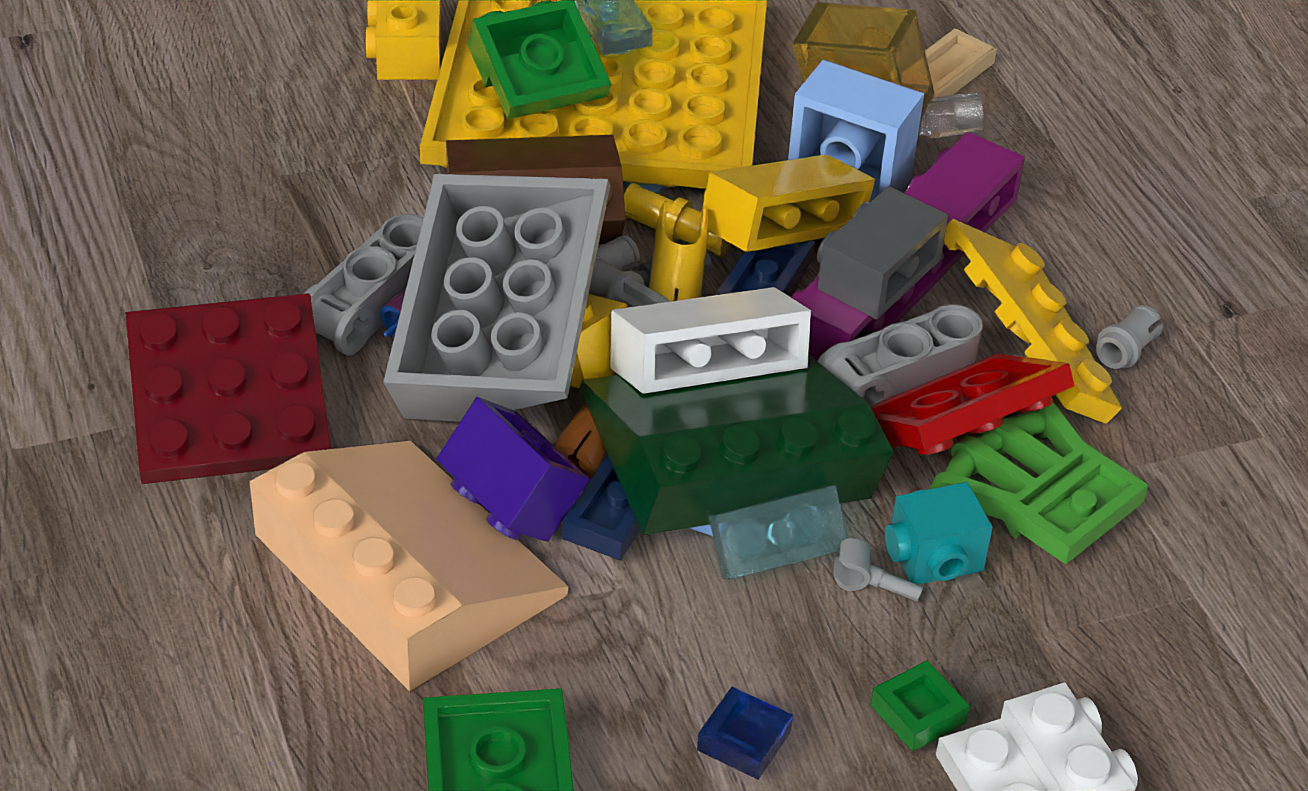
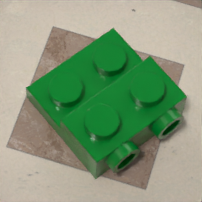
(538, 58)

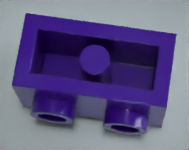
(511, 471)

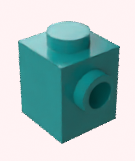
(938, 533)

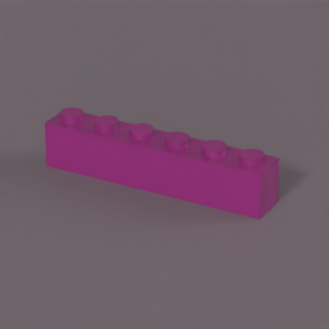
(969, 183)

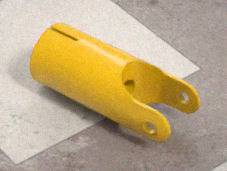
(675, 267)

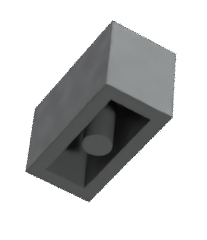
(881, 251)

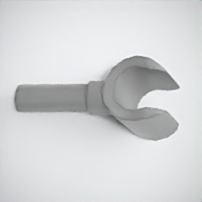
(854, 571)

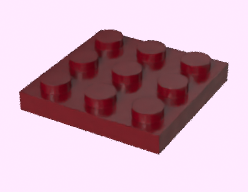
(225, 387)

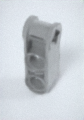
(364, 284)
(907, 353)

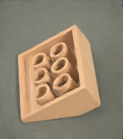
(399, 555)

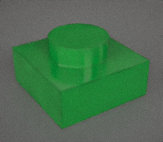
(919, 705)

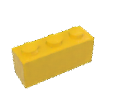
(784, 201)

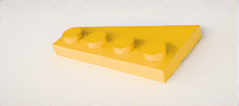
(1036, 315)

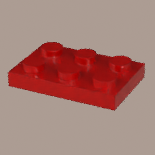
(970, 400)

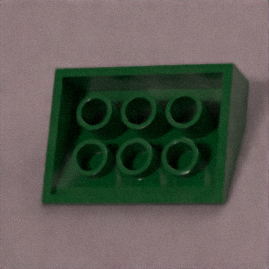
(736, 443)

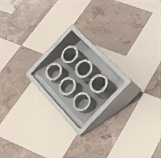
(495, 293)

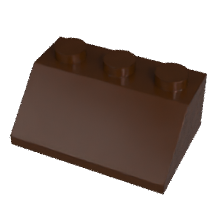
(547, 157)

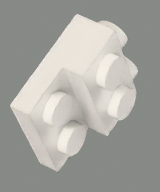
(1038, 745)

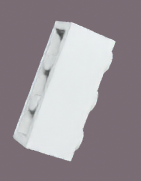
(709, 339)

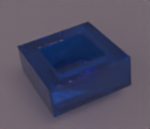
(744, 732)

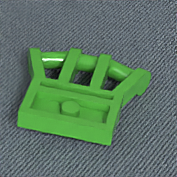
(1064, 507)

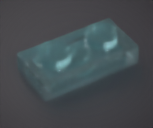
(615, 25)
(778, 532)

